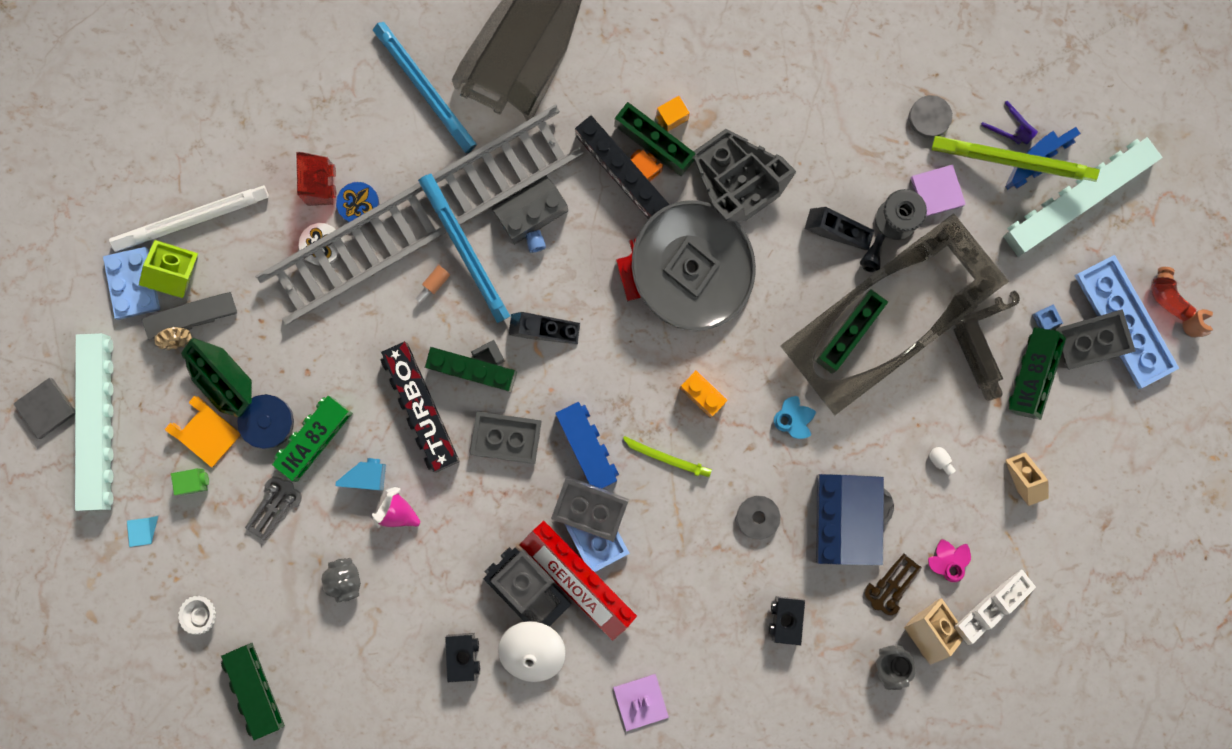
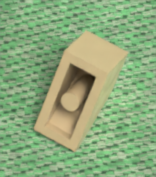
(1028, 479)

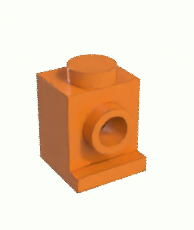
(646, 164)

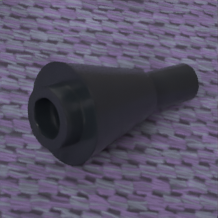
(872, 259)

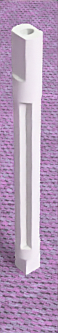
(188, 218)

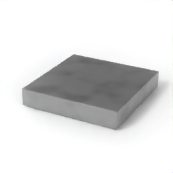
(45, 408)
(522, 581)

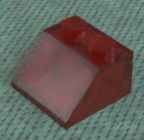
(315, 179)

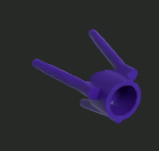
(1024, 132)

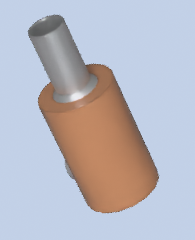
(433, 283)

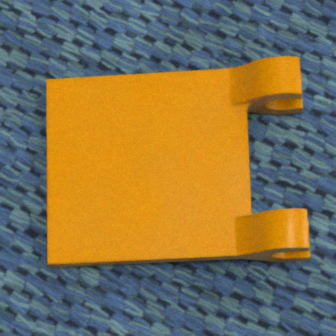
(206, 433)

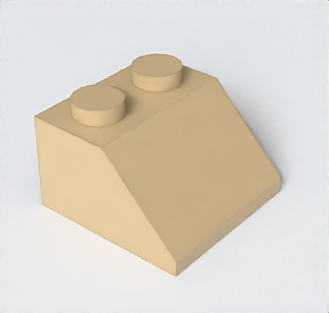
(934, 632)

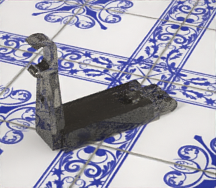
(977, 349)

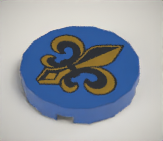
(356, 200)

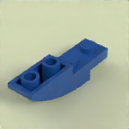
(1047, 148)

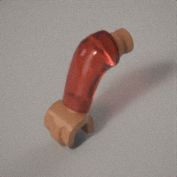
(1166, 294)

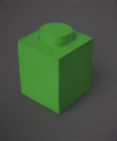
(189, 481)

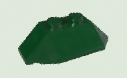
(218, 377)

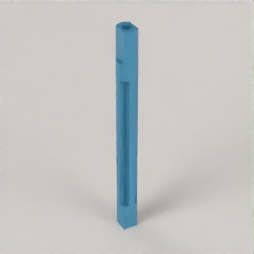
(424, 87)
(463, 247)

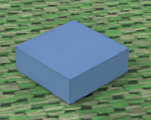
(1048, 318)

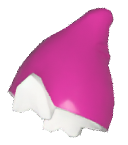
(395, 511)

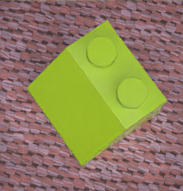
(168, 269)

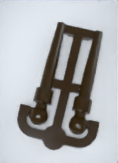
(877, 604)

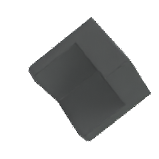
(489, 353)

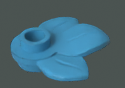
(797, 417)

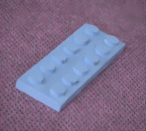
(1111, 291)

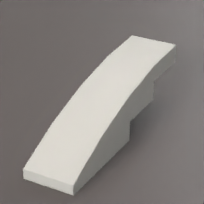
(995, 607)

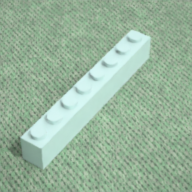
(1081, 197)
(93, 422)

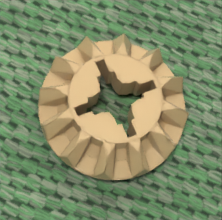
(172, 338)

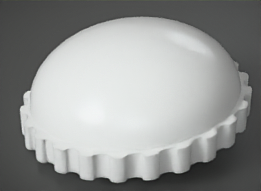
(197, 615)

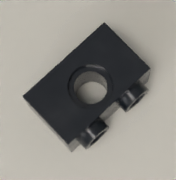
(793, 632)
(457, 670)

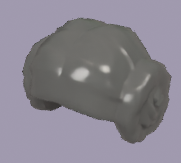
(341, 580)
(895, 667)

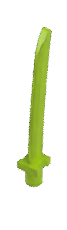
(697, 469)

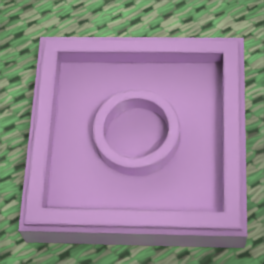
(939, 190)

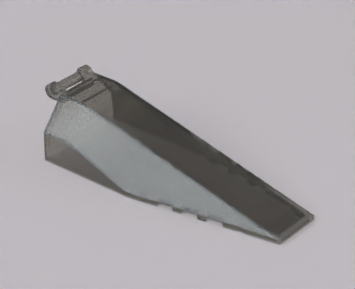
(518, 53)

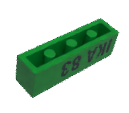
(312, 438)

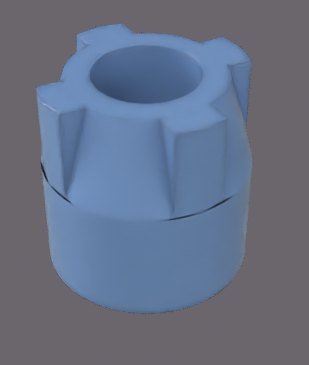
(535, 241)

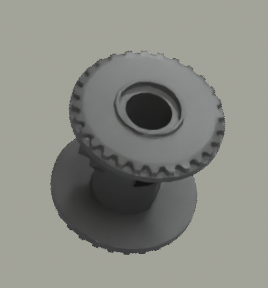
(901, 214)

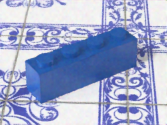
(586, 446)

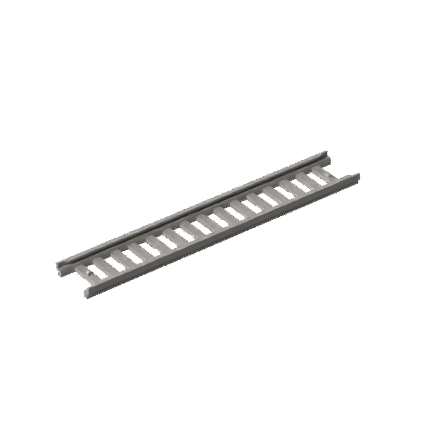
(409, 194)

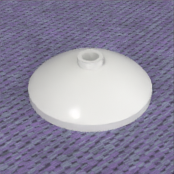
(532, 642)

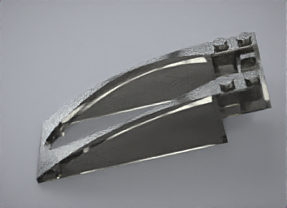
(987, 280)

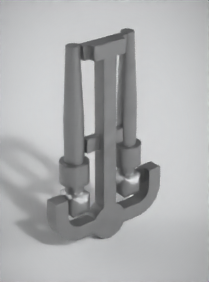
(286, 486)

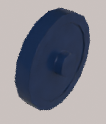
(266, 422)

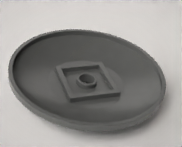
(721, 260)

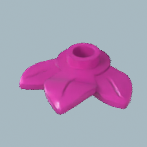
(950, 557)

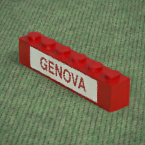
(578, 580)

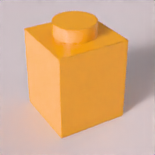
(672, 114)

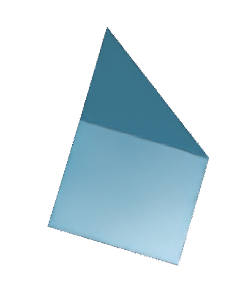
(141, 531)

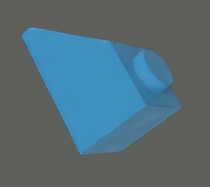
(365, 476)

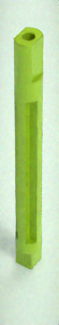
(1015, 159)

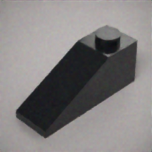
(839, 228)

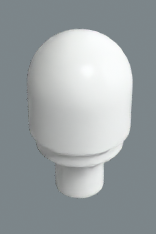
(941, 459)

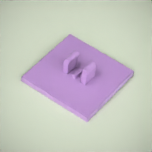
(640, 702)

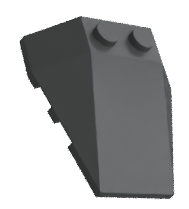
(741, 175)

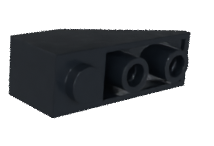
(543, 328)

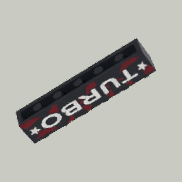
(620, 167)
(420, 407)

